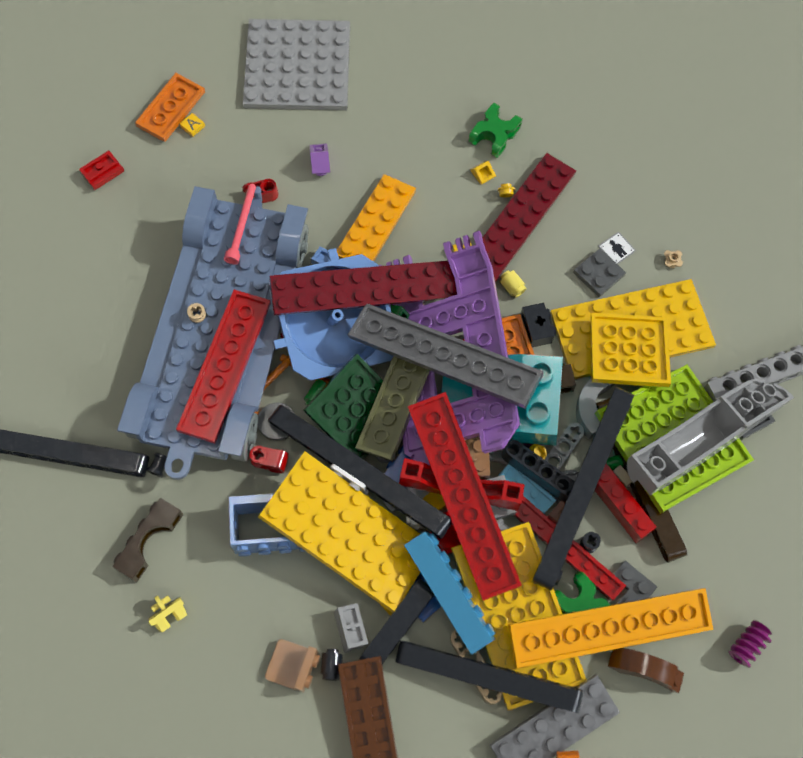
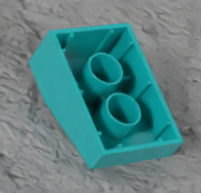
(541, 415)

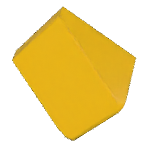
(483, 172)
(435, 500)

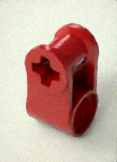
(267, 196)
(272, 459)

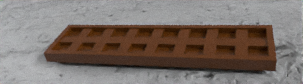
(367, 709)

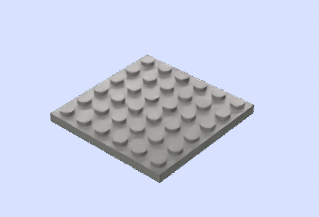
(297, 64)

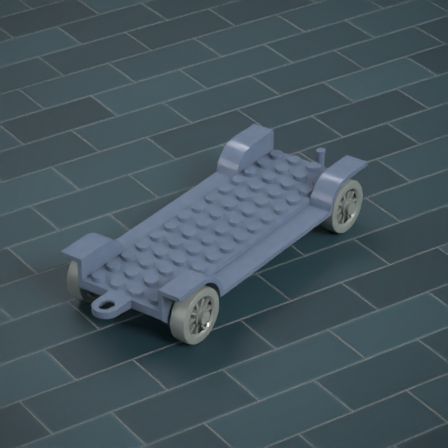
(268, 246)

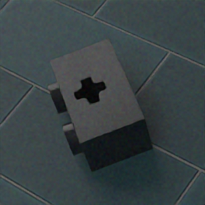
(540, 333)

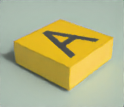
(192, 124)

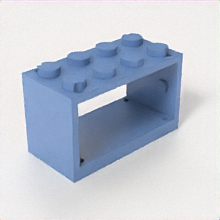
(249, 505)

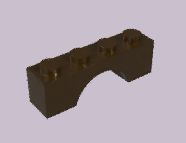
(161, 518)

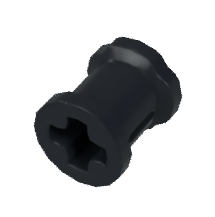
(158, 465)
(591, 536)

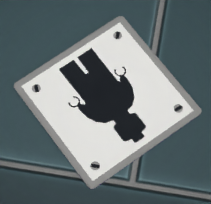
(617, 247)

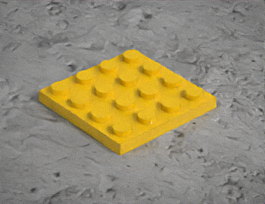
(630, 350)

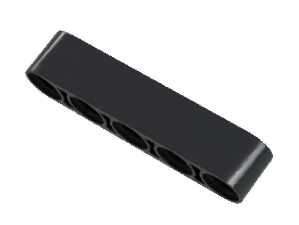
(534, 472)
(399, 622)

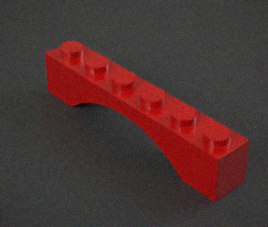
(499, 492)

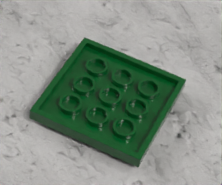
(346, 403)

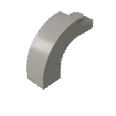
(587, 406)

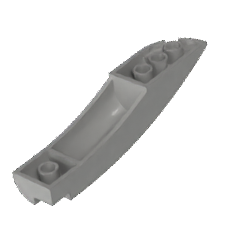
(705, 434)

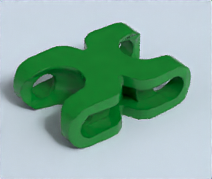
(495, 130)
(585, 596)

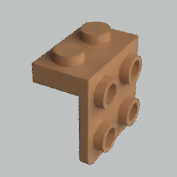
(292, 665)

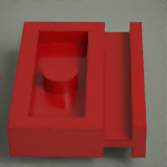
(101, 170)

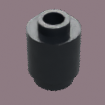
(330, 663)

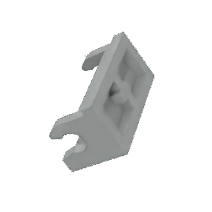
(350, 627)

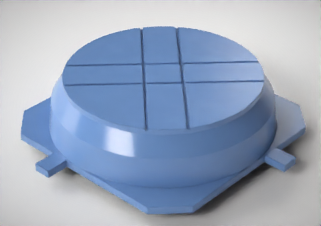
(320, 339)

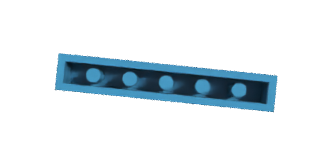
(450, 592)

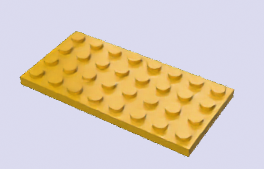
(676, 301)
(344, 531)
(520, 605)

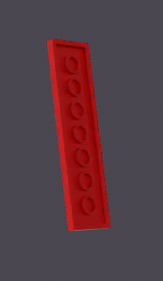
(223, 366)

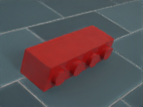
(623, 506)

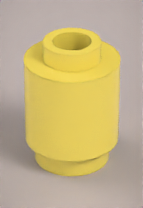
(513, 283)

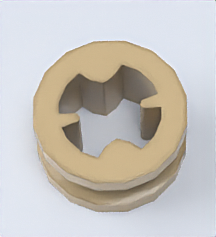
(195, 307)

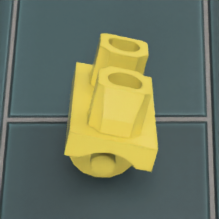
(159, 619)

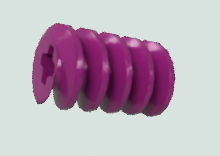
(749, 643)

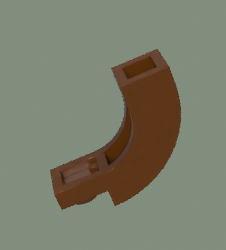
(647, 667)

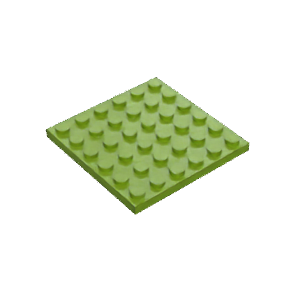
(661, 410)

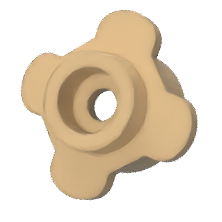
(669, 262)

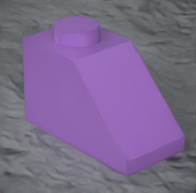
(319, 159)

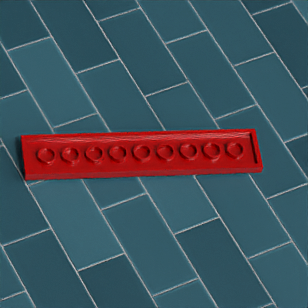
(464, 496)

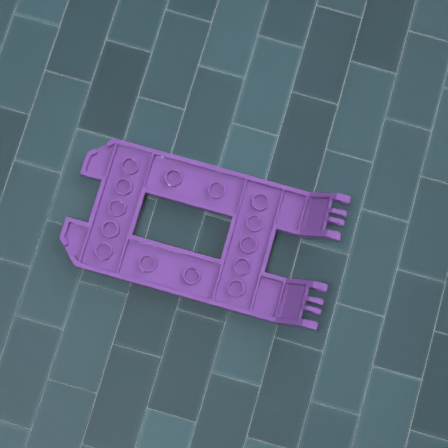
(478, 316)

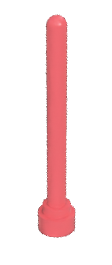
(232, 254)

